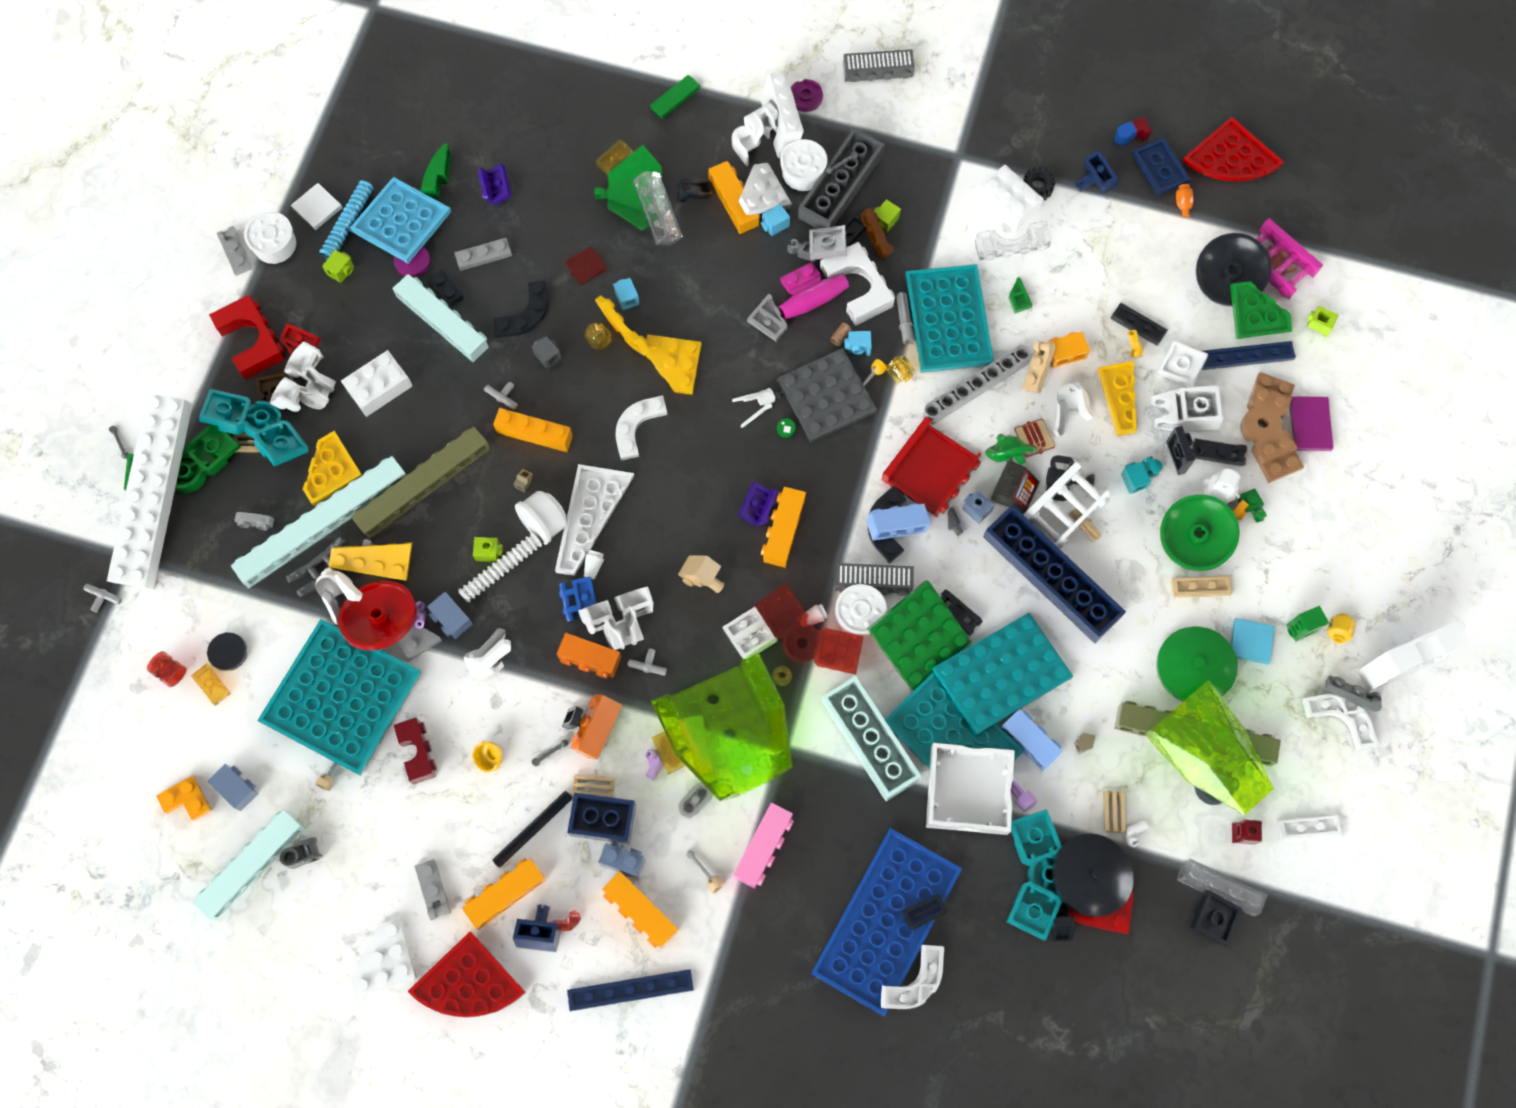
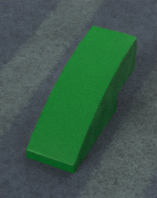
(437, 172)

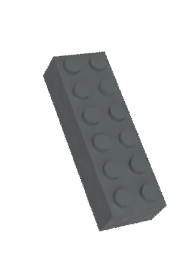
(836, 190)

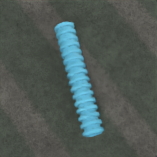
(347, 218)

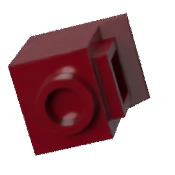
(1247, 832)

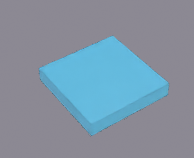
(1252, 641)

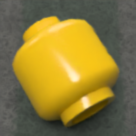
(1341, 628)

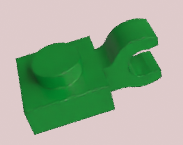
(1255, 503)

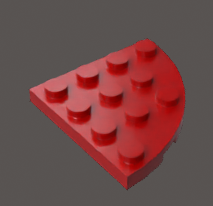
(1233, 155)
(467, 982)

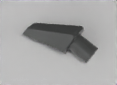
(953, 522)

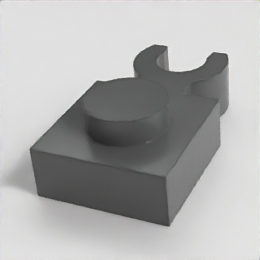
(802, 249)

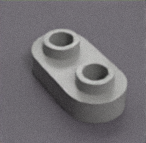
(259, 521)
(694, 799)

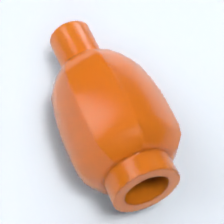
(1185, 199)

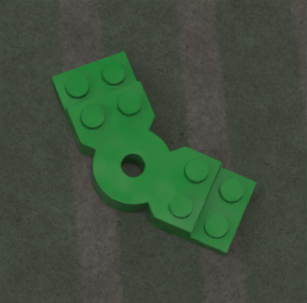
(203, 457)

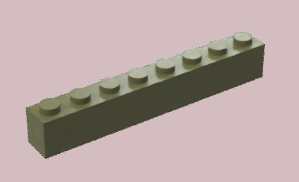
(421, 482)
(1140, 720)

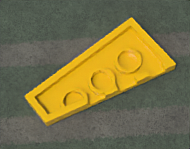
(1118, 388)
(378, 560)

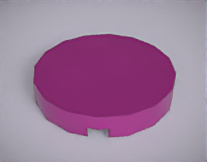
(807, 95)
(416, 266)

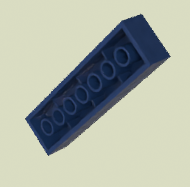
(1054, 574)

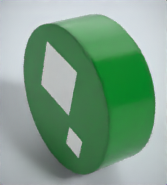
(786, 428)

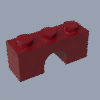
(421, 766)

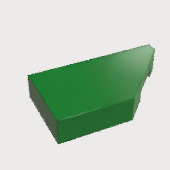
(1019, 298)

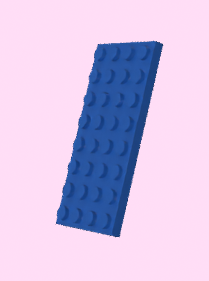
(872, 937)

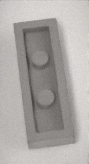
(483, 254)

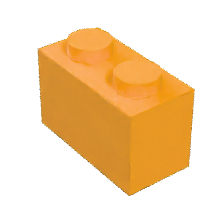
(1069, 349)

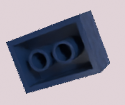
(601, 818)

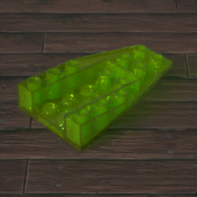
(1212, 750)

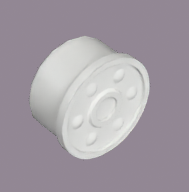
(803, 164)
(270, 237)
(542, 515)
(859, 608)

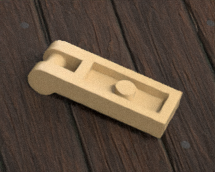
(1038, 366)

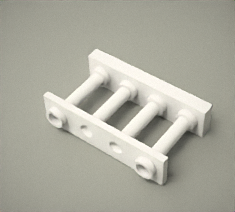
(1060, 487)

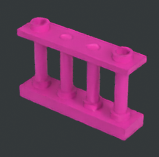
(1296, 253)

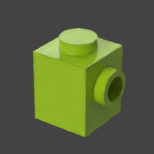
(887, 215)
(338, 266)
(487, 549)

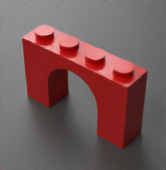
(265, 351)

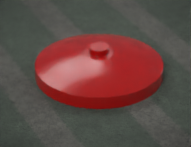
(379, 617)

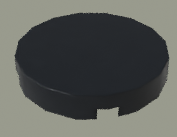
(227, 651)

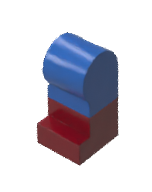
(1132, 130)

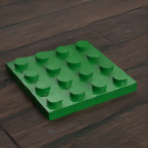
(918, 634)

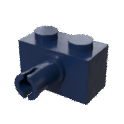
(1098, 174)
(537, 933)

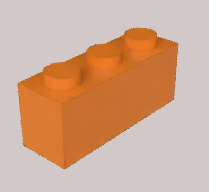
(588, 656)
(595, 726)

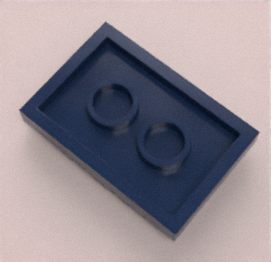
(1160, 166)

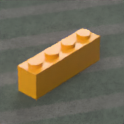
(729, 191)
(533, 430)
(784, 527)
(504, 893)
(640, 910)

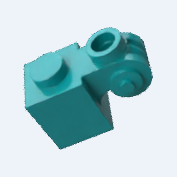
(1137, 475)

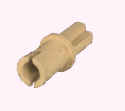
(1086, 526)

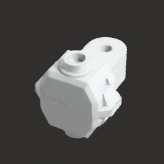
(1223, 486)

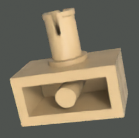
(701, 572)

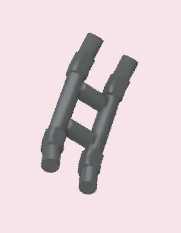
(310, 567)

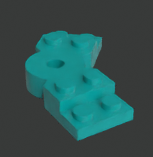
(260, 421)
(1037, 899)

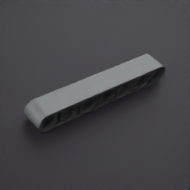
(981, 377)

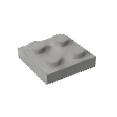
(827, 242)

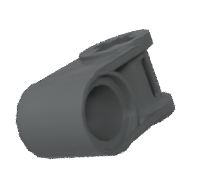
(304, 852)

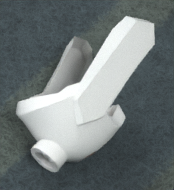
(1071, 398)
(333, 584)
(483, 660)

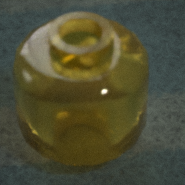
(598, 335)
(900, 369)

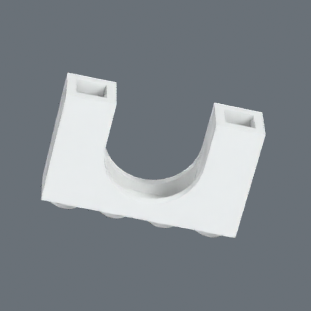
(779, 94)
(877, 299)

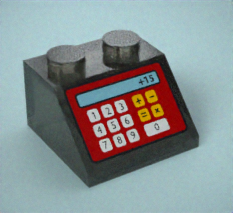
(1015, 487)

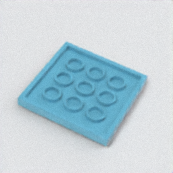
(400, 220)

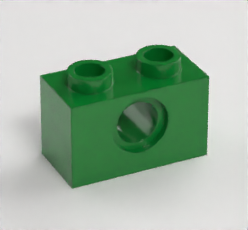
(1307, 623)

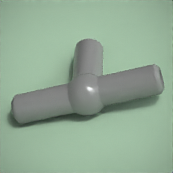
(501, 396)
(101, 595)
(647, 666)

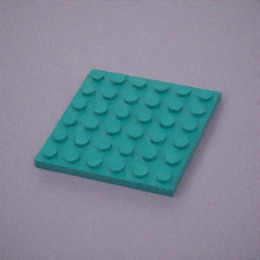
(339, 698)

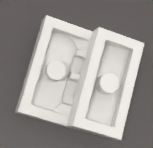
(749, 633)

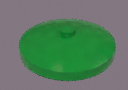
(1199, 532)
(1194, 657)

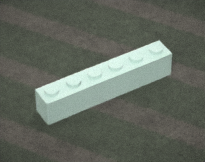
(440, 317)
(248, 866)

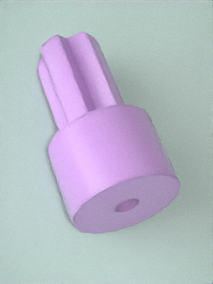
(1024, 800)

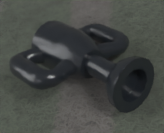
(1055, 473)

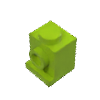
(1322, 320)

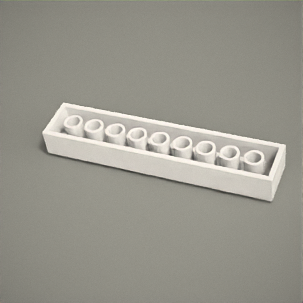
(150, 491)

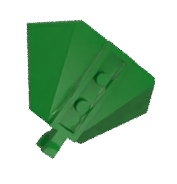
(621, 189)

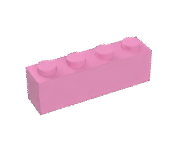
(762, 846)

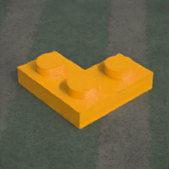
(188, 794)

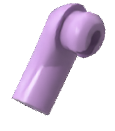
(421, 615)
(655, 763)

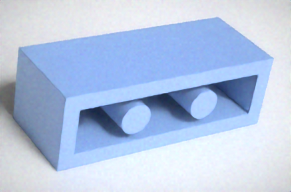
(898, 521)
(1032, 739)

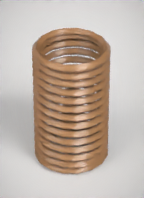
(841, 333)

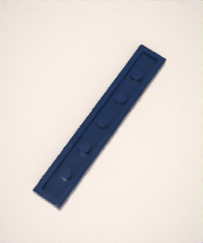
(1249, 355)
(630, 990)

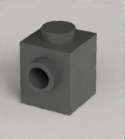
(546, 351)

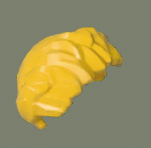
(487, 756)

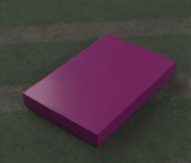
(1311, 423)

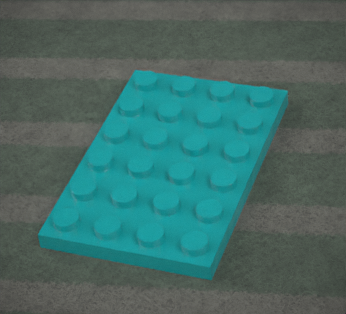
(949, 318)
(1002, 673)
(933, 717)

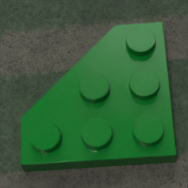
(1256, 312)

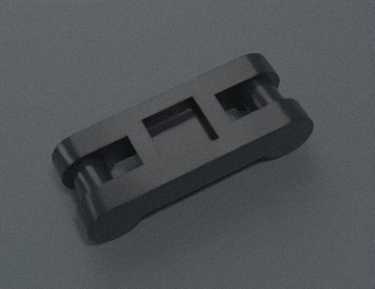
(960, 612)

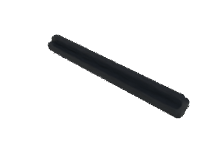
(533, 828)

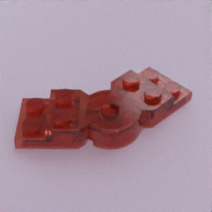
(789, 621)

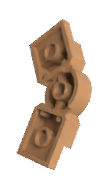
(1272, 446)

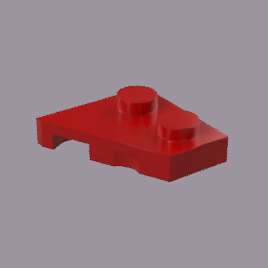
(293, 337)

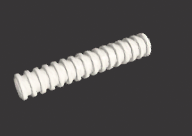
(500, 567)

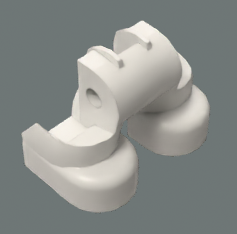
(756, 124)
(315, 393)
(623, 632)

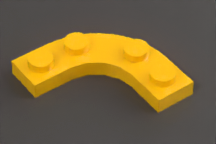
(632, 338)

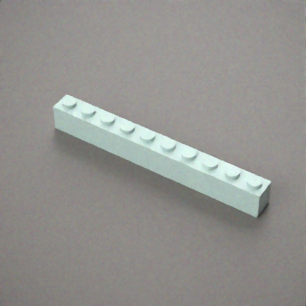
(316, 524)

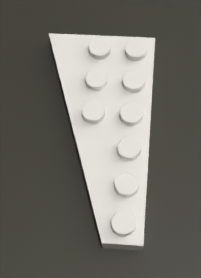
(590, 507)

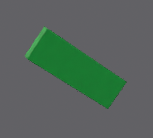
(675, 96)

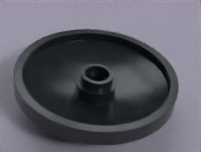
(1229, 261)
(1092, 875)

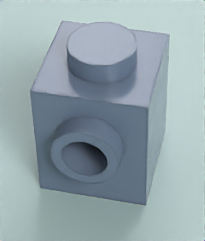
(977, 506)

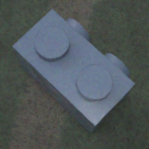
(621, 860)

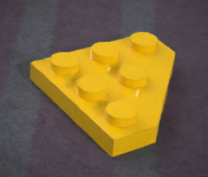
(675, 361)
(329, 469)

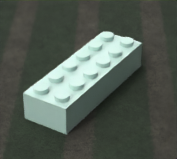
(871, 738)

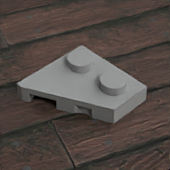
(768, 319)
(417, 642)

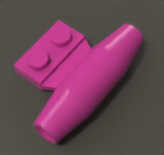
(809, 290)

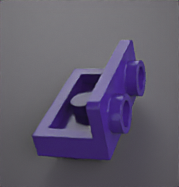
(495, 184)
(758, 504)

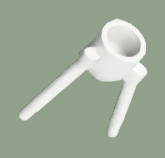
(763, 397)

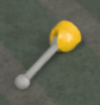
(877, 368)

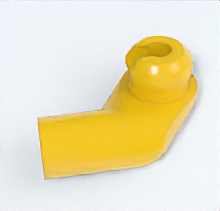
(1136, 346)

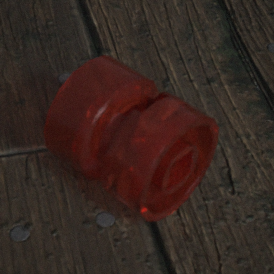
(166, 669)

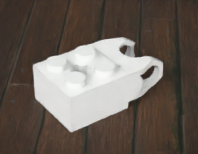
(1190, 407)

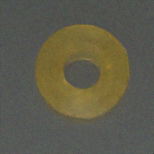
(782, 681)

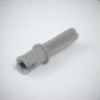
(905, 320)

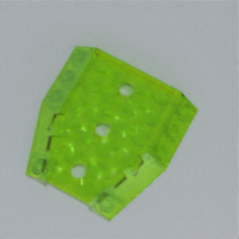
(745, 705)

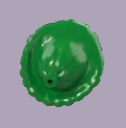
(1009, 447)

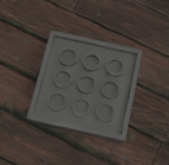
(826, 395)

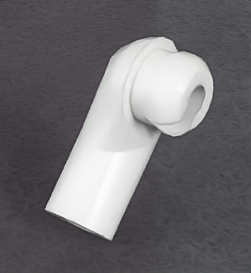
(1133, 831)

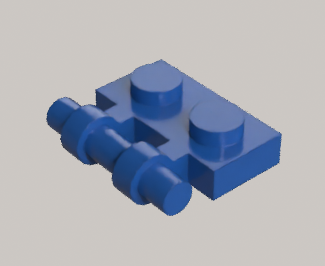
(583, 593)

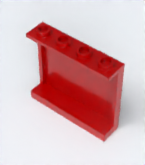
(931, 468)

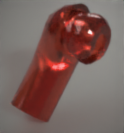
(570, 922)

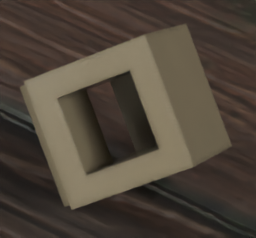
(523, 480)
(1085, 743)

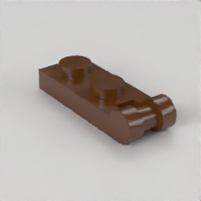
(876, 234)

